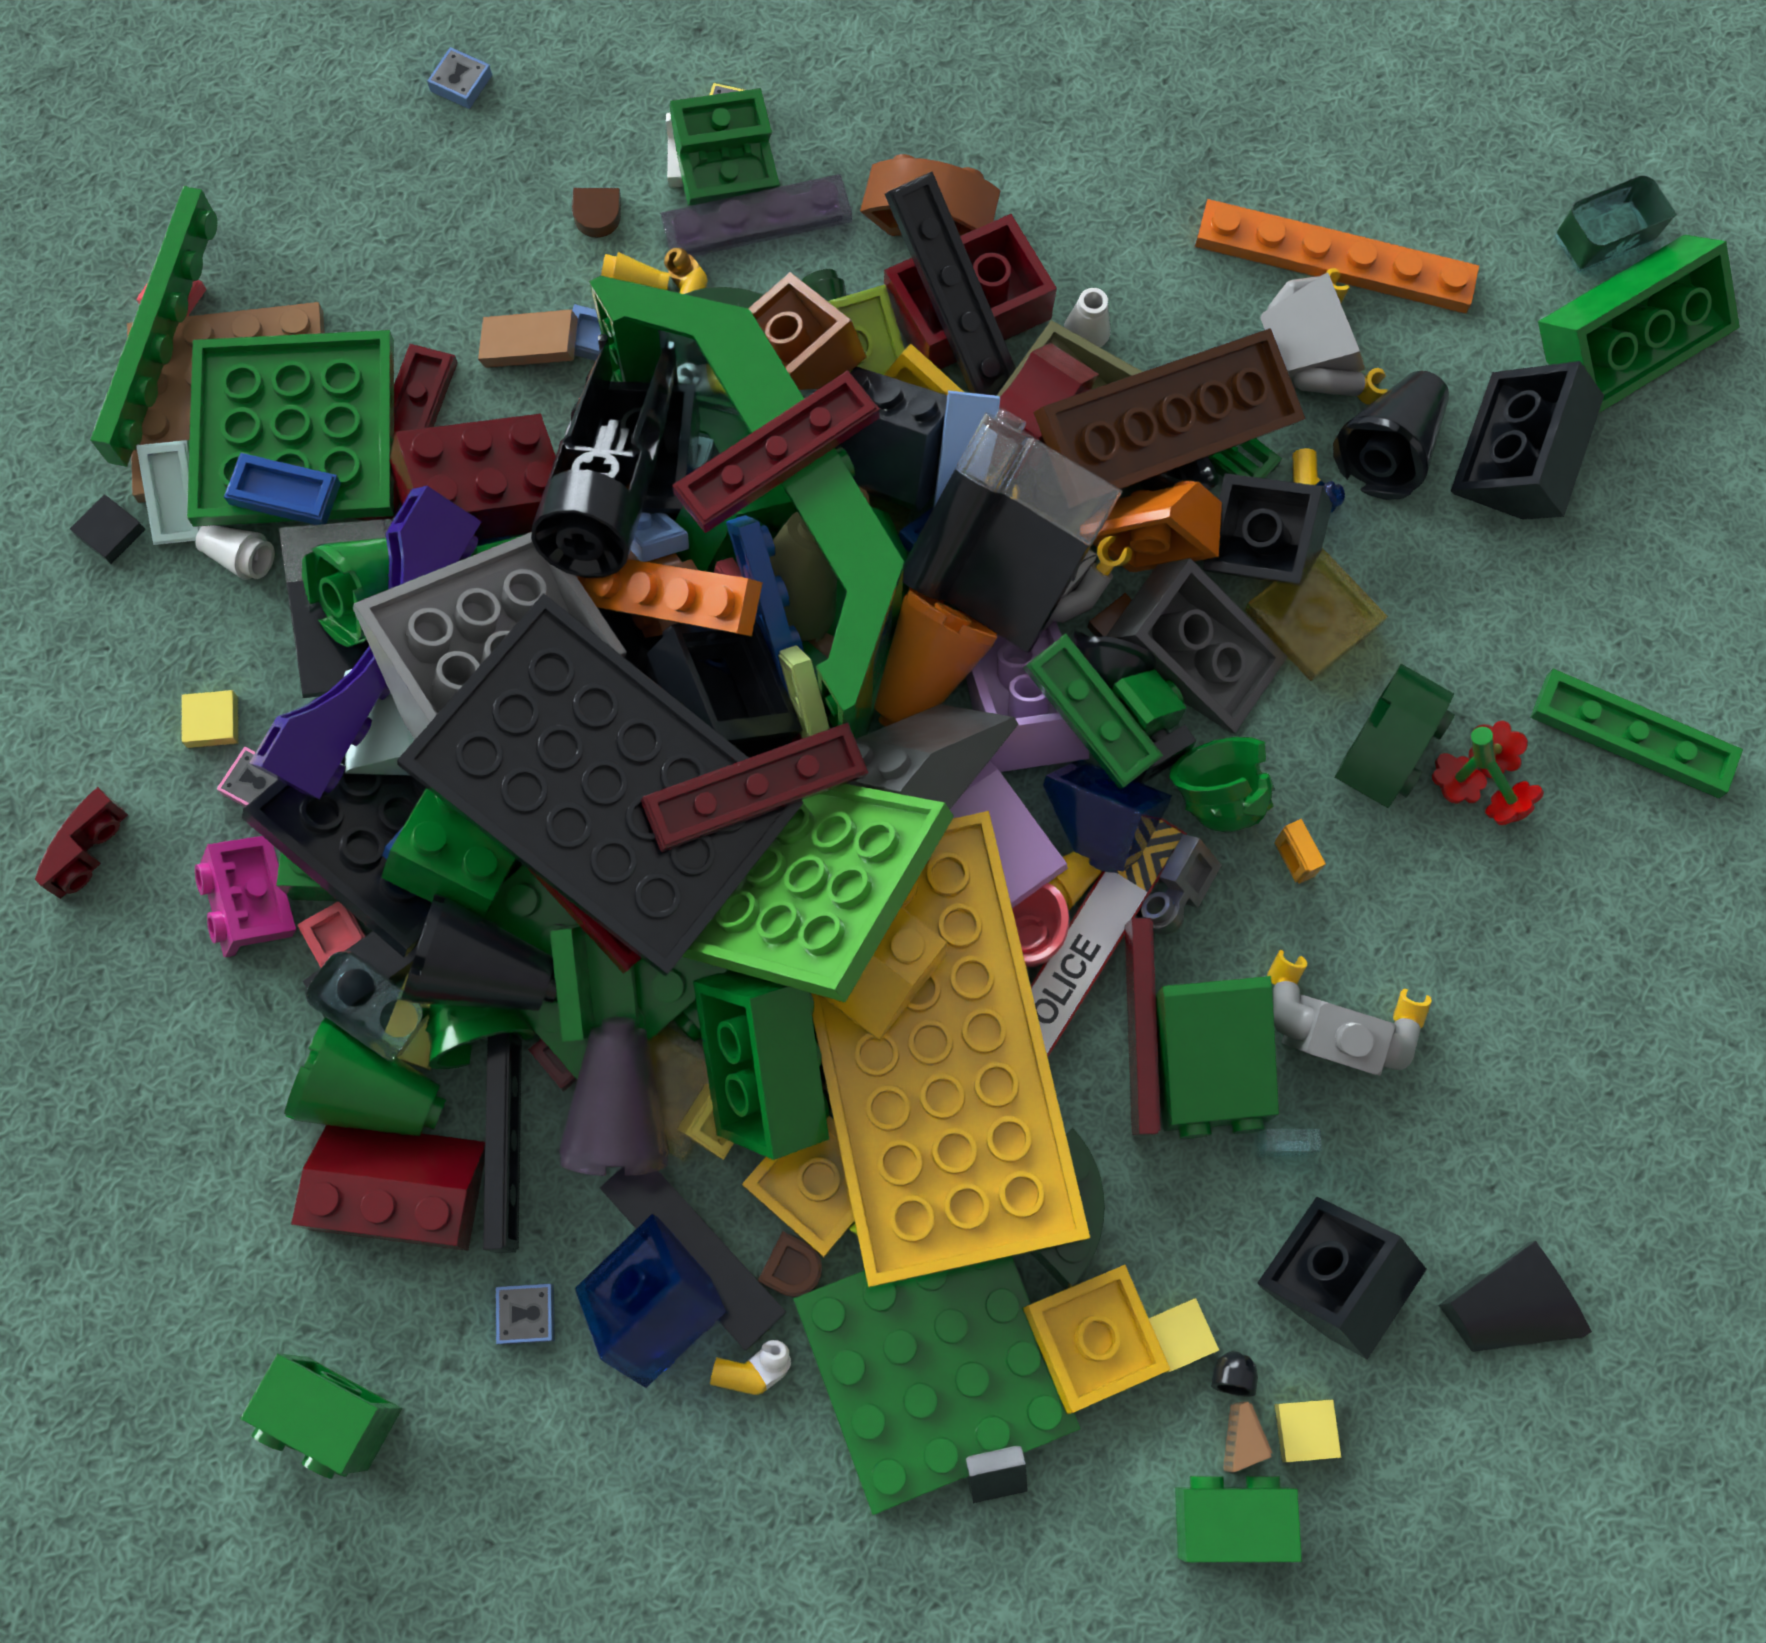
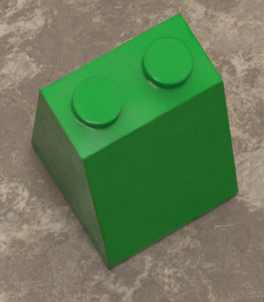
(1217, 1056)

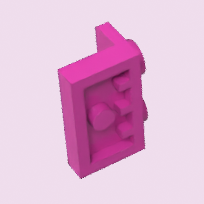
(243, 894)

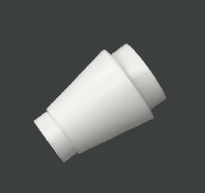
(1090, 317)
(237, 550)

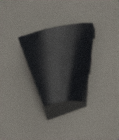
(1516, 1304)

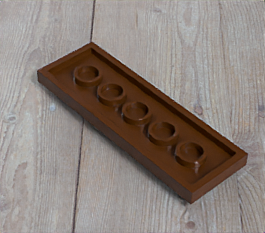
(1175, 412)

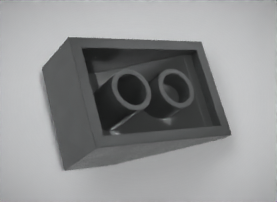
(1201, 642)
(933, 752)

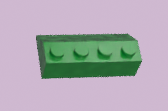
(1646, 317)

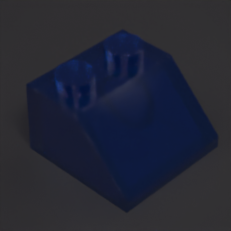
(648, 1302)

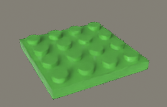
(825, 890)

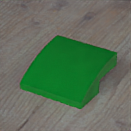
(723, 145)

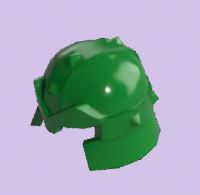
(1225, 783)
(455, 1026)

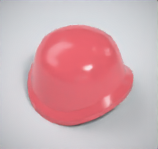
(1042, 924)

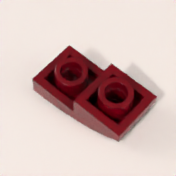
(67, 861)

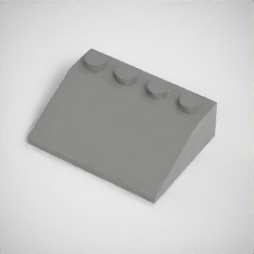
(450, 620)

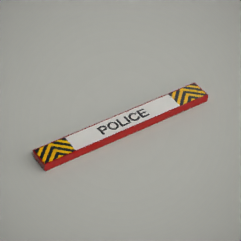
(1096, 934)

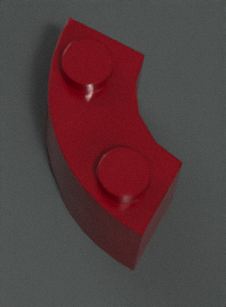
(1045, 379)

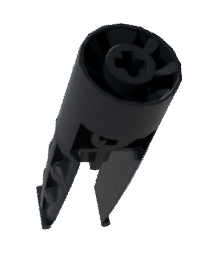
(600, 491)

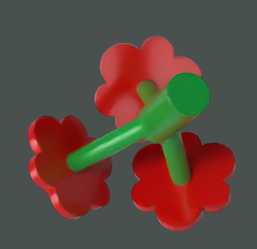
(1492, 751)

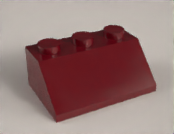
(391, 1187)

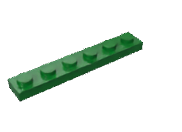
(154, 327)

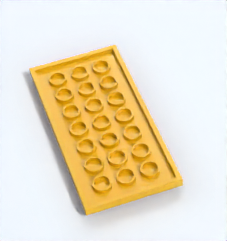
(955, 1110)

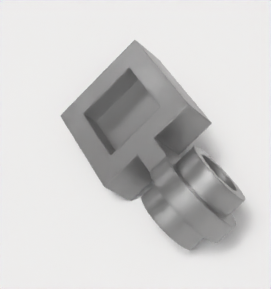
(1188, 878)

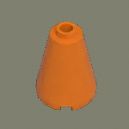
(928, 656)

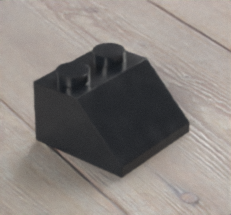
(1270, 529)
(1343, 1276)

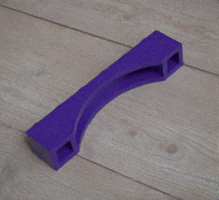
(310, 742)

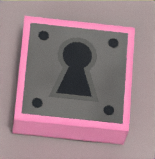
(244, 780)

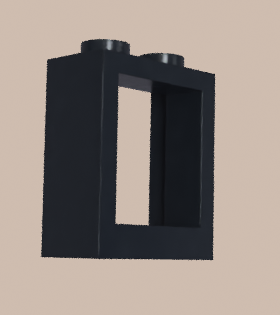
(770, 711)

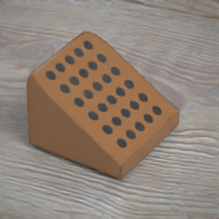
(1245, 1439)

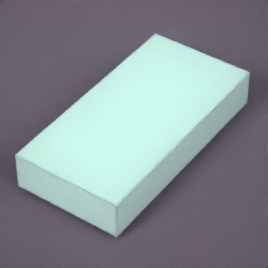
(165, 486)

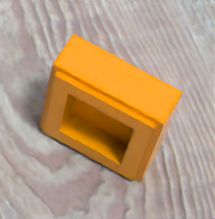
(1299, 851)

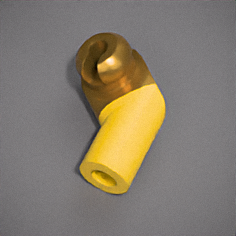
(685, 271)

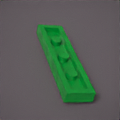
(1637, 733)

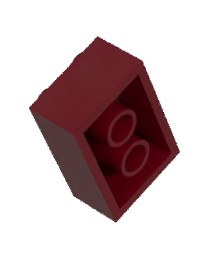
(1010, 277)
(482, 466)

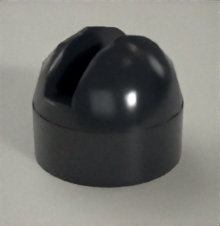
(1235, 1375)

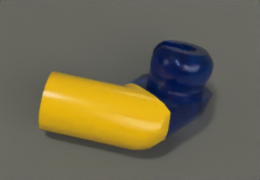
(1306, 473)

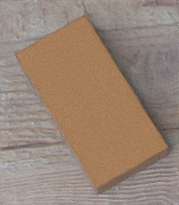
(528, 338)

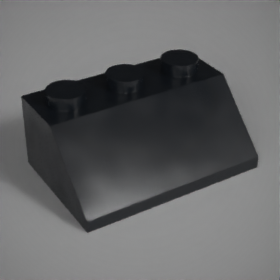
(1529, 440)
(902, 448)

